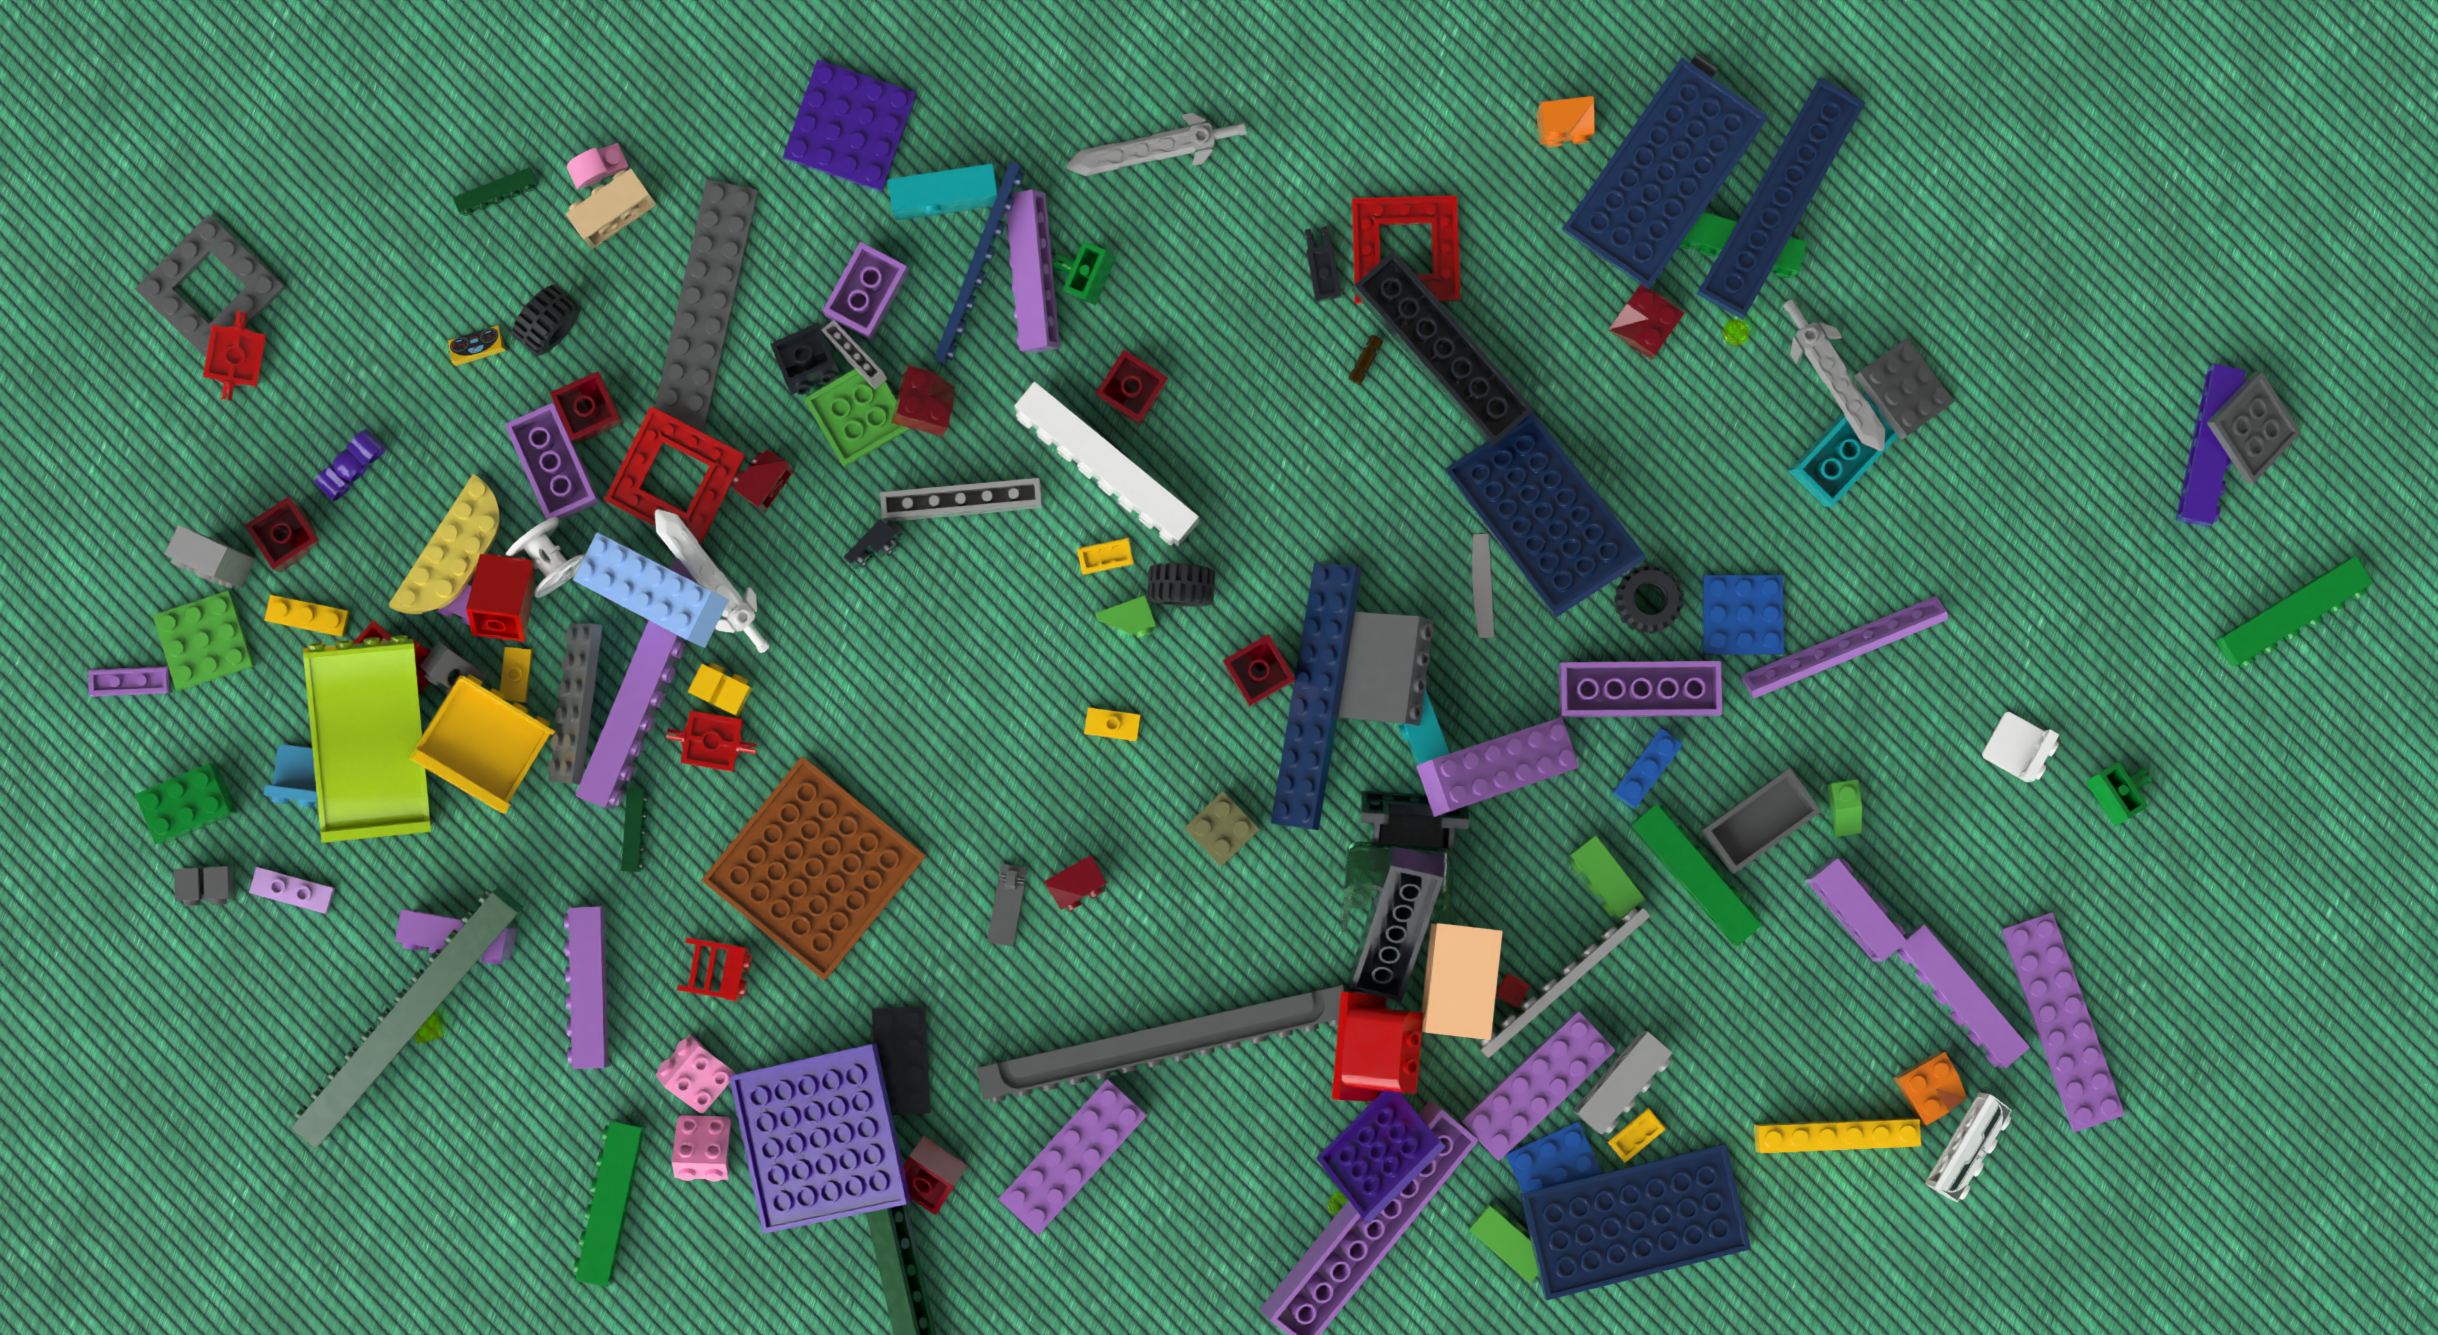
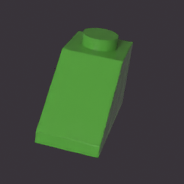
(1129, 617)
(1845, 807)

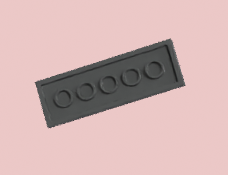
(575, 703)

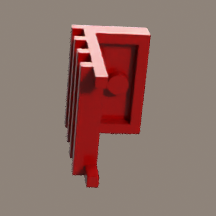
(733, 979)

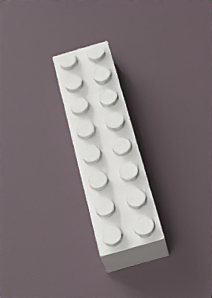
(1106, 464)

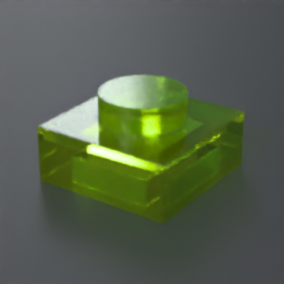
(430, 1030)

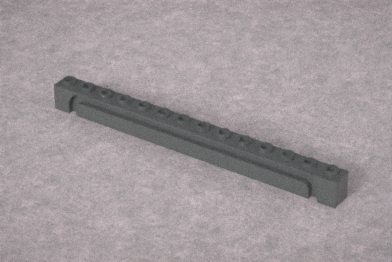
(1159, 1043)

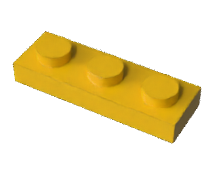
(307, 616)

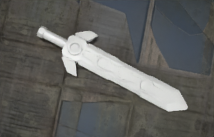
(685, 547)

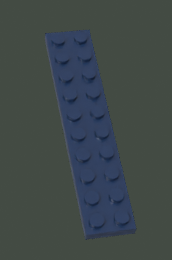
(1781, 198)
(1316, 696)

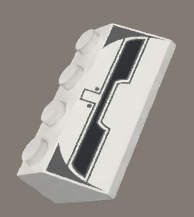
(1969, 1146)

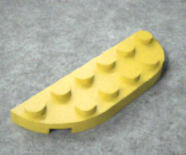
(452, 552)

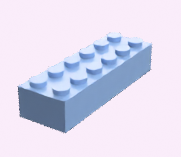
(651, 590)

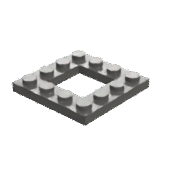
(203, 240)

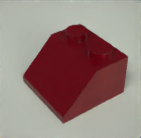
(932, 1174)

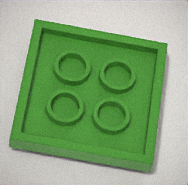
(855, 416)
(203, 640)

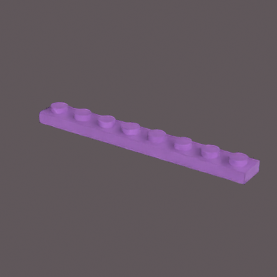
(1844, 647)

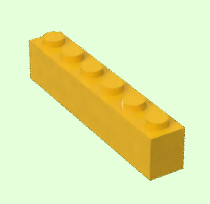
(1837, 1135)

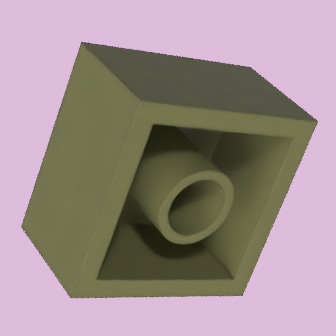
(1221, 828)

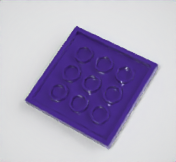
(849, 125)
(1380, 1153)

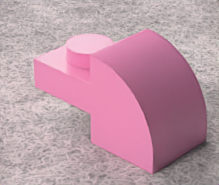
(595, 165)

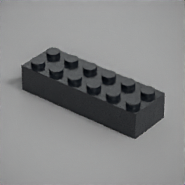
(1397, 923)

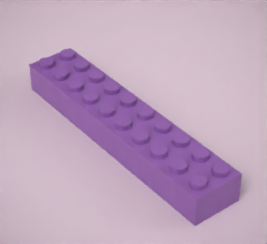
(632, 712)
(1353, 1248)

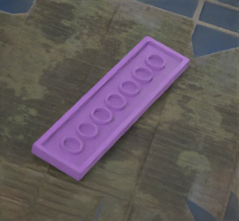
(2062, 1022)

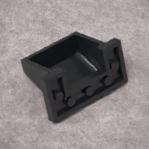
(1410, 820)

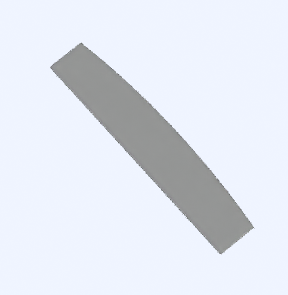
(1482, 585)

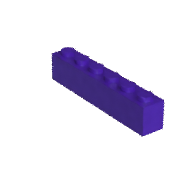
(2207, 457)

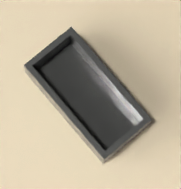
(1760, 821)

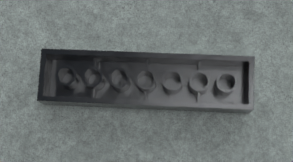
(1442, 349)

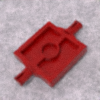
(234, 355)
(711, 741)

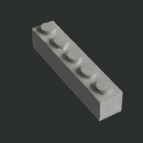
(854, 354)

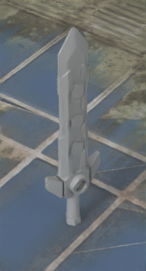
(1155, 147)
(1832, 371)

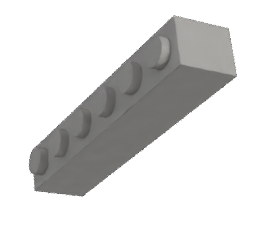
(961, 500)

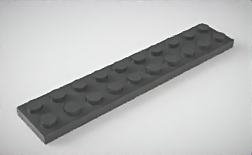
(706, 302)

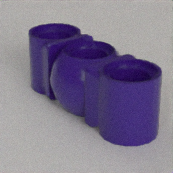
(349, 465)

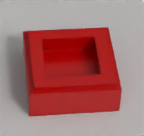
(1512, 990)

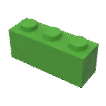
(1605, 878)
(1505, 1240)

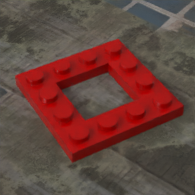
(1433, 210)
(663, 428)

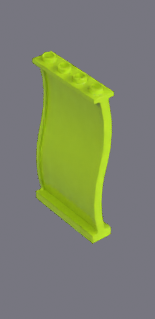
(362, 738)

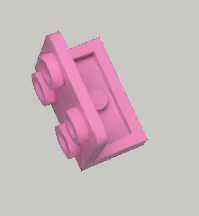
(694, 1074)
(701, 1148)

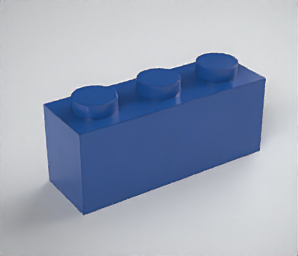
(1646, 768)

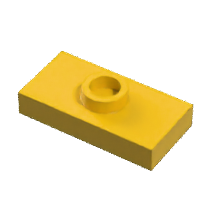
(1105, 556)
(516, 674)
(1112, 724)
(1636, 1135)

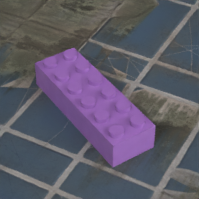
(1640, 689)
(1497, 766)
(1537, 1085)
(1072, 1156)

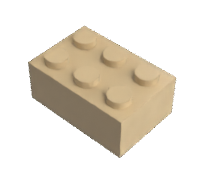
(610, 208)

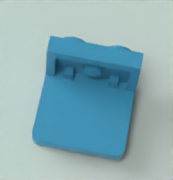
(293, 776)

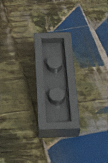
(1007, 905)

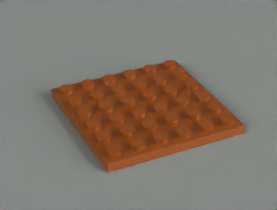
(813, 868)

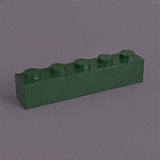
(495, 191)
(634, 830)

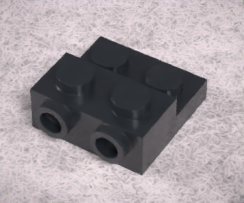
(805, 359)
(880, 538)

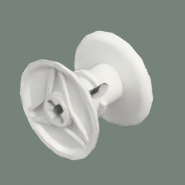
(546, 556)

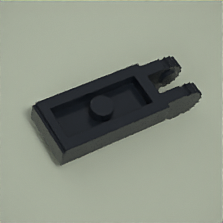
(1322, 267)

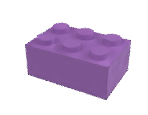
(866, 291)

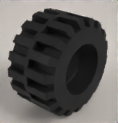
(546, 320)
(1665, 583)
(1181, 584)

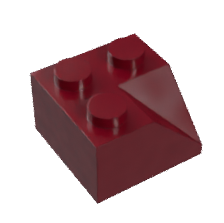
(1646, 321)
(1132, 387)
(924, 402)
(586, 408)
(763, 480)
(283, 534)
(1259, 671)
(1076, 883)

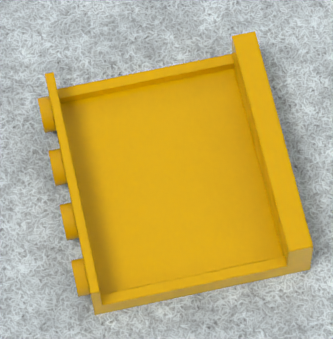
(481, 742)

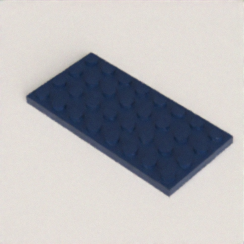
(1665, 173)
(1545, 515)
(1635, 1221)

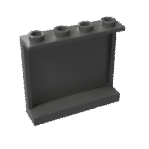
(1386, 668)

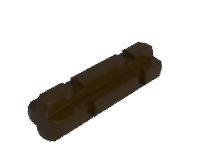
(1365, 359)

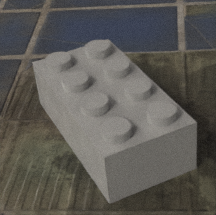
(209, 558)
(1622, 1082)

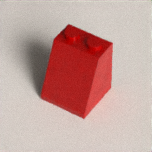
(501, 597)

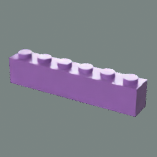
(1032, 273)
(587, 987)
(1963, 997)

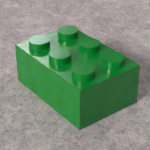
(186, 803)

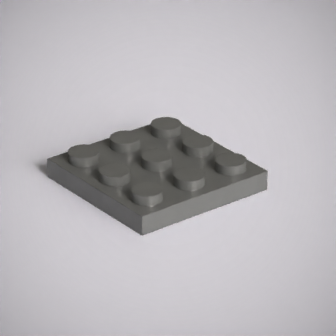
(1904, 389)
(2254, 427)

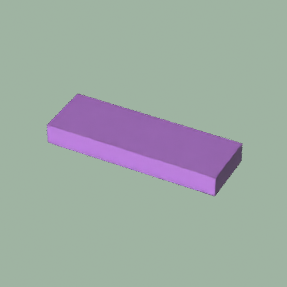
(129, 681)

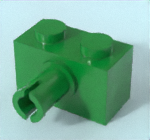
(1086, 273)
(2119, 792)

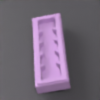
(292, 890)

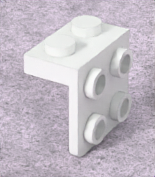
(2020, 747)

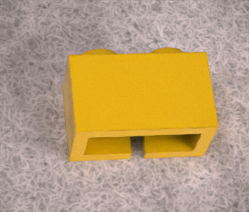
(720, 689)

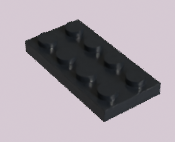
(904, 1057)

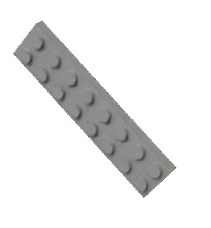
(1571, 974)

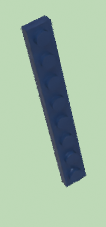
(983, 253)

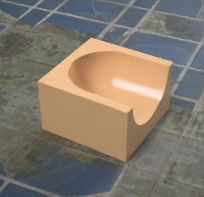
(1460, 981)

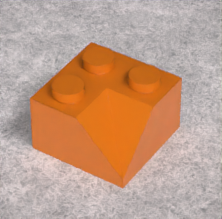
(1566, 121)
(1931, 1087)

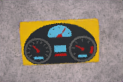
(476, 345)

